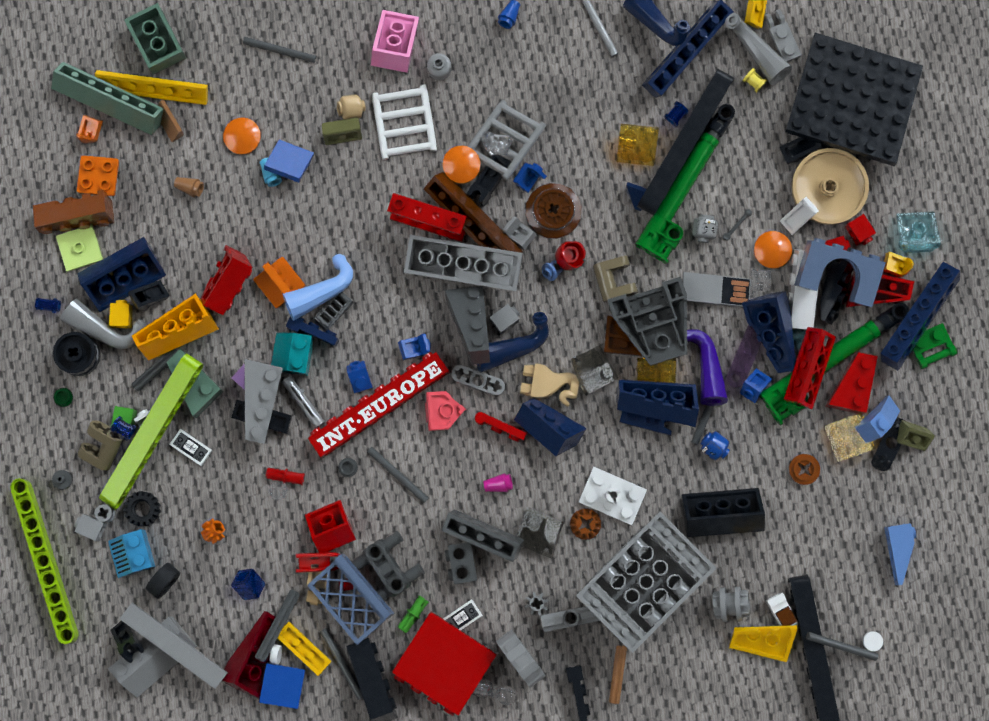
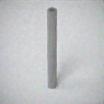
(601, 29)

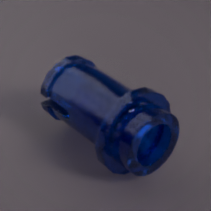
(47, 304)

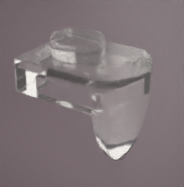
(496, 144)

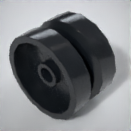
(65, 354)

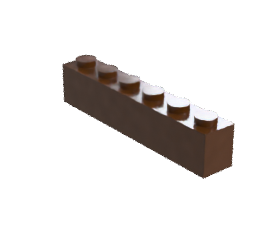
(477, 222)

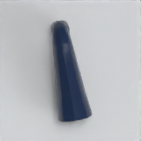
(653, 19)
(510, 349)

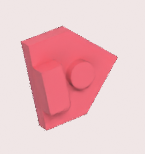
(441, 410)

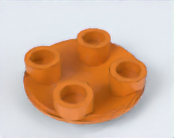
(241, 136)
(461, 164)
(773, 249)

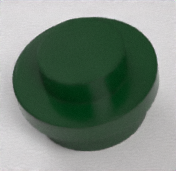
(63, 397)

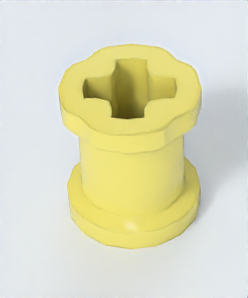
(755, 80)

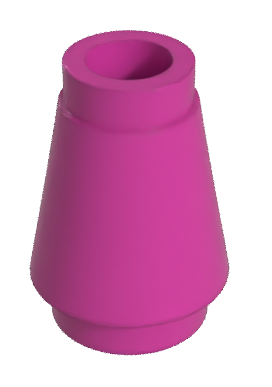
(500, 483)

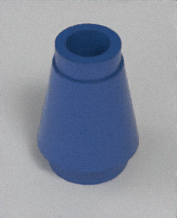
(509, 14)

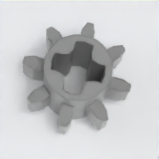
(532, 600)

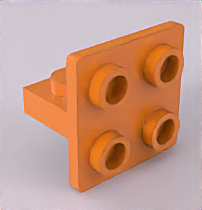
(97, 175)
(278, 279)

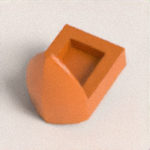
(89, 129)

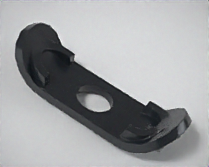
(885, 456)

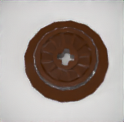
(551, 224)

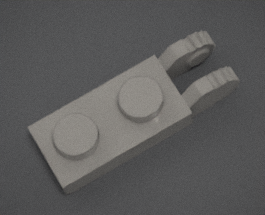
(783, 37)

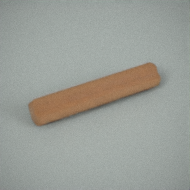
(617, 676)

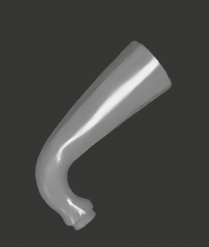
(769, 62)
(85, 321)

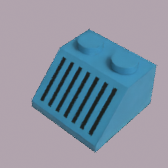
(131, 553)

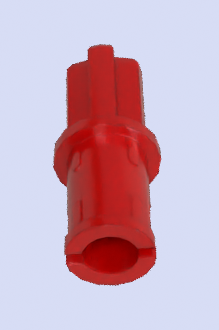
(285, 476)

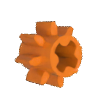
(213, 531)

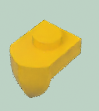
(897, 264)

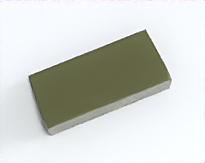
(341, 131)
(914, 435)

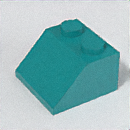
(293, 352)

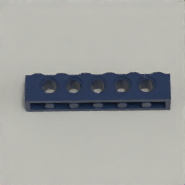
(683, 54)
(920, 316)

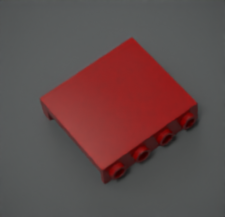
(444, 664)

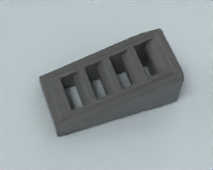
(348, 302)

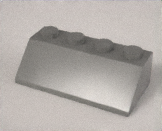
(149, 665)

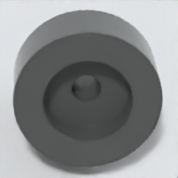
(65, 482)

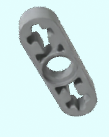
(466, 371)

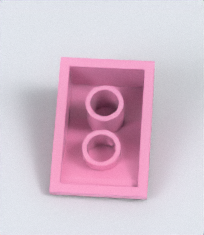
(394, 41)

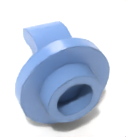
(549, 271)

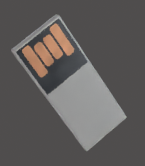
(716, 289)

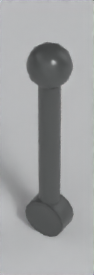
(747, 213)

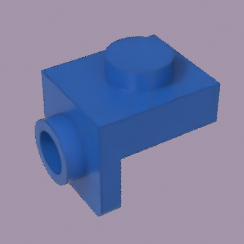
(528, 176)
(414, 347)
(359, 376)

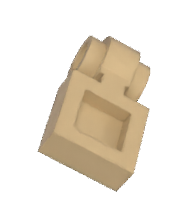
(311, 597)

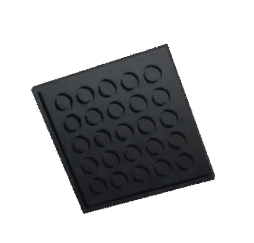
(854, 99)

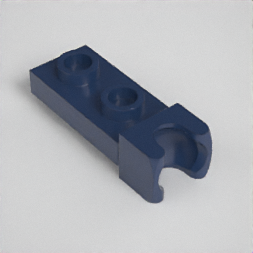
(312, 329)
(645, 422)

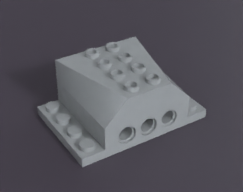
(645, 581)

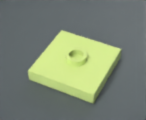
(79, 248)

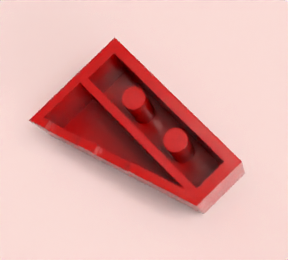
(227, 281)
(889, 290)
(855, 386)

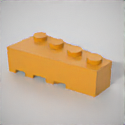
(175, 328)

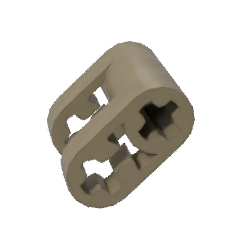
(606, 279)
(104, 456)

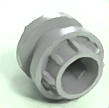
(731, 604)

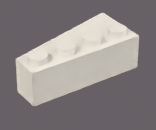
(801, 300)

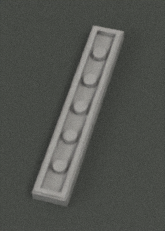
(173, 645)

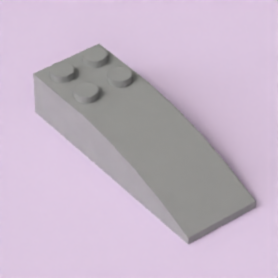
(463, 263)

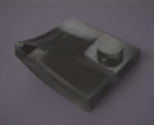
(593, 370)
(539, 532)

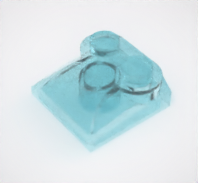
(917, 232)

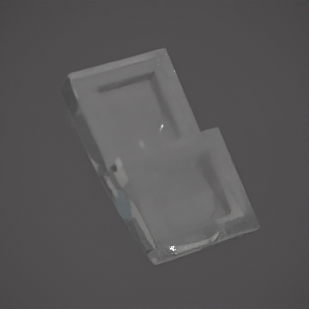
(760, 283)

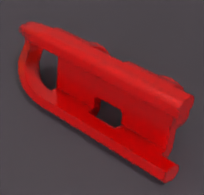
(323, 561)

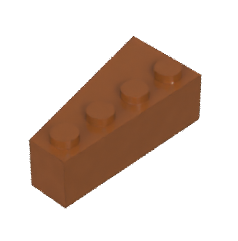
(74, 213)

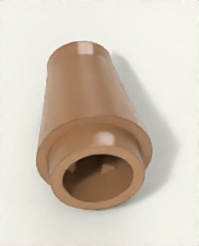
(189, 186)

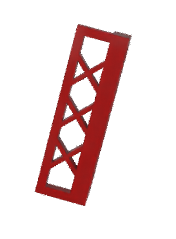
(807, 365)

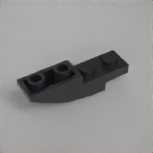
(833, 291)

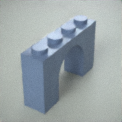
(867, 269)

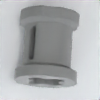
(99, 510)

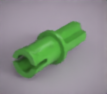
(412, 614)

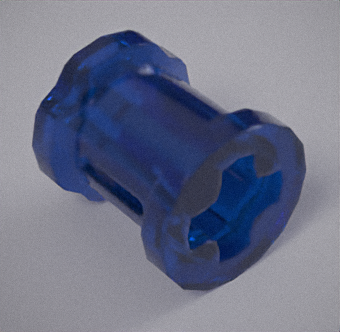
(676, 113)
(123, 428)

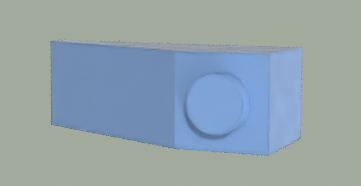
(878, 420)
(900, 546)

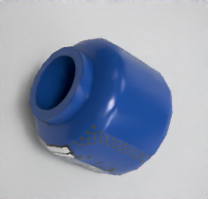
(715, 445)

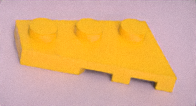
(764, 641)

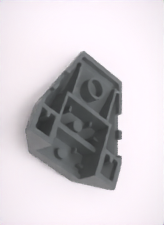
(655, 320)

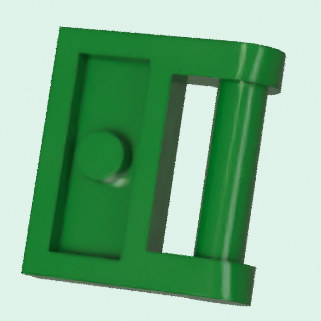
(930, 339)

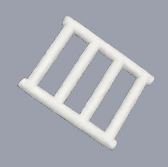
(427, 127)

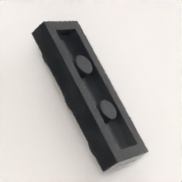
(278, 422)

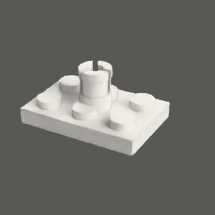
(612, 496)

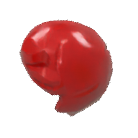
(570, 255)

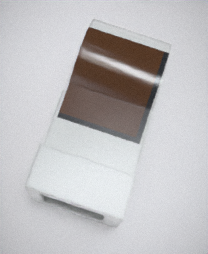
(781, 610)

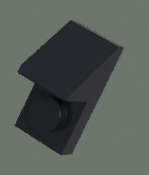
(148, 295)

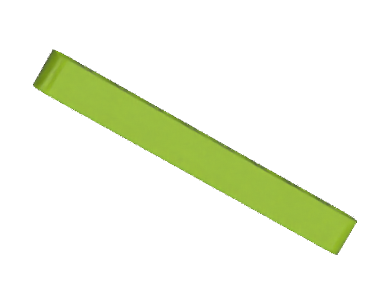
(151, 431)
(37, 554)

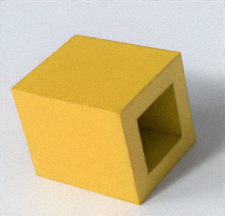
(120, 314)

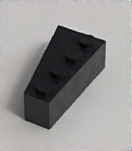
(372, 682)

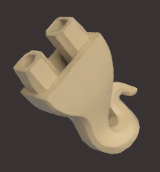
(547, 383)

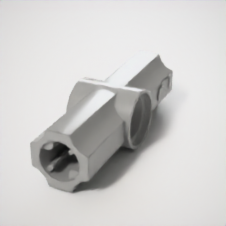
(557, 620)

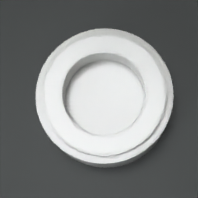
(872, 641)
(275, 654)

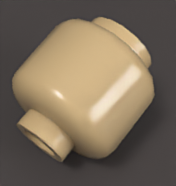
(350, 107)

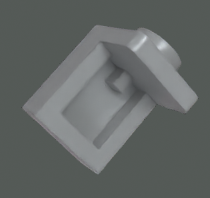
(519, 232)

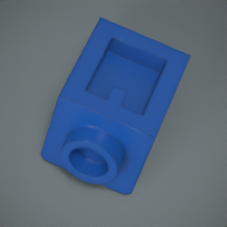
(755, 385)

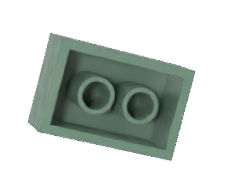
(155, 38)

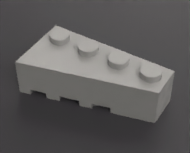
(260, 393)

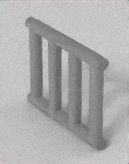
(528, 142)

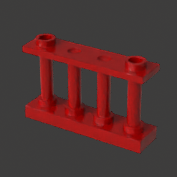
(427, 217)

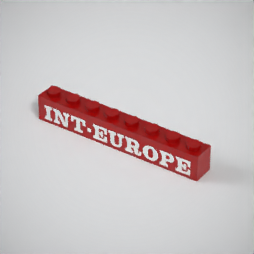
(378, 405)

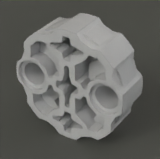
(520, 658)

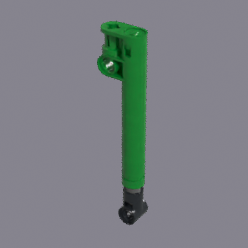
(656, 233)
(844, 348)

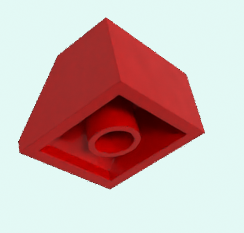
(330, 527)

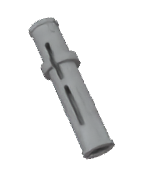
(289, 384)

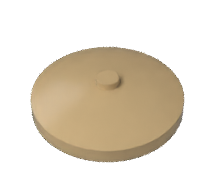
(833, 184)

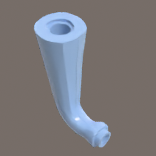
(310, 297)

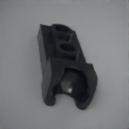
(487, 181)
(126, 641)
(575, 675)

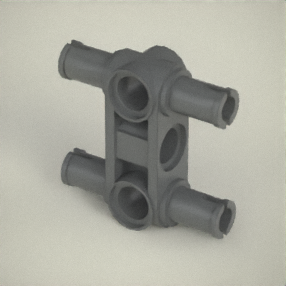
(387, 567)

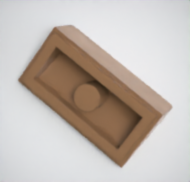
(169, 123)

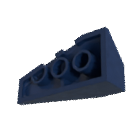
(773, 324)

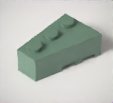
(203, 390)

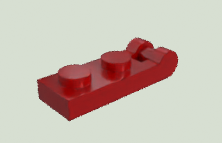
(499, 427)

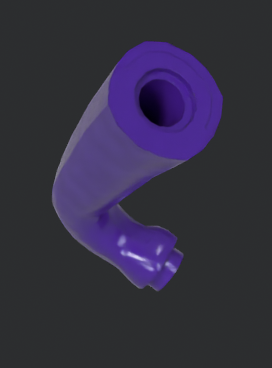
(712, 383)

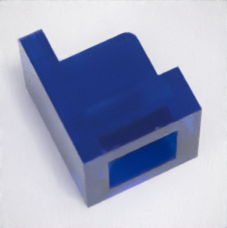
(248, 584)

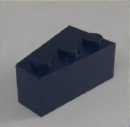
(549, 426)

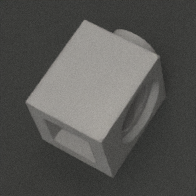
(505, 318)
(90, 527)

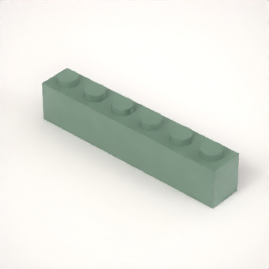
(107, 98)

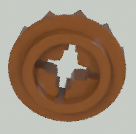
(814, 469)
(576, 523)

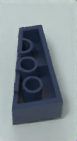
(659, 400)

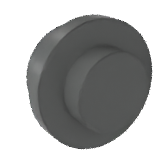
(348, 467)

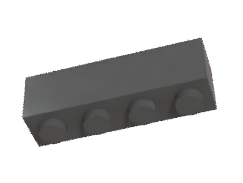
(483, 535)

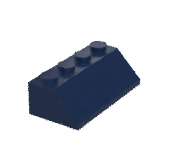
(120, 273)

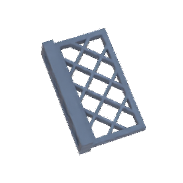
(359, 584)

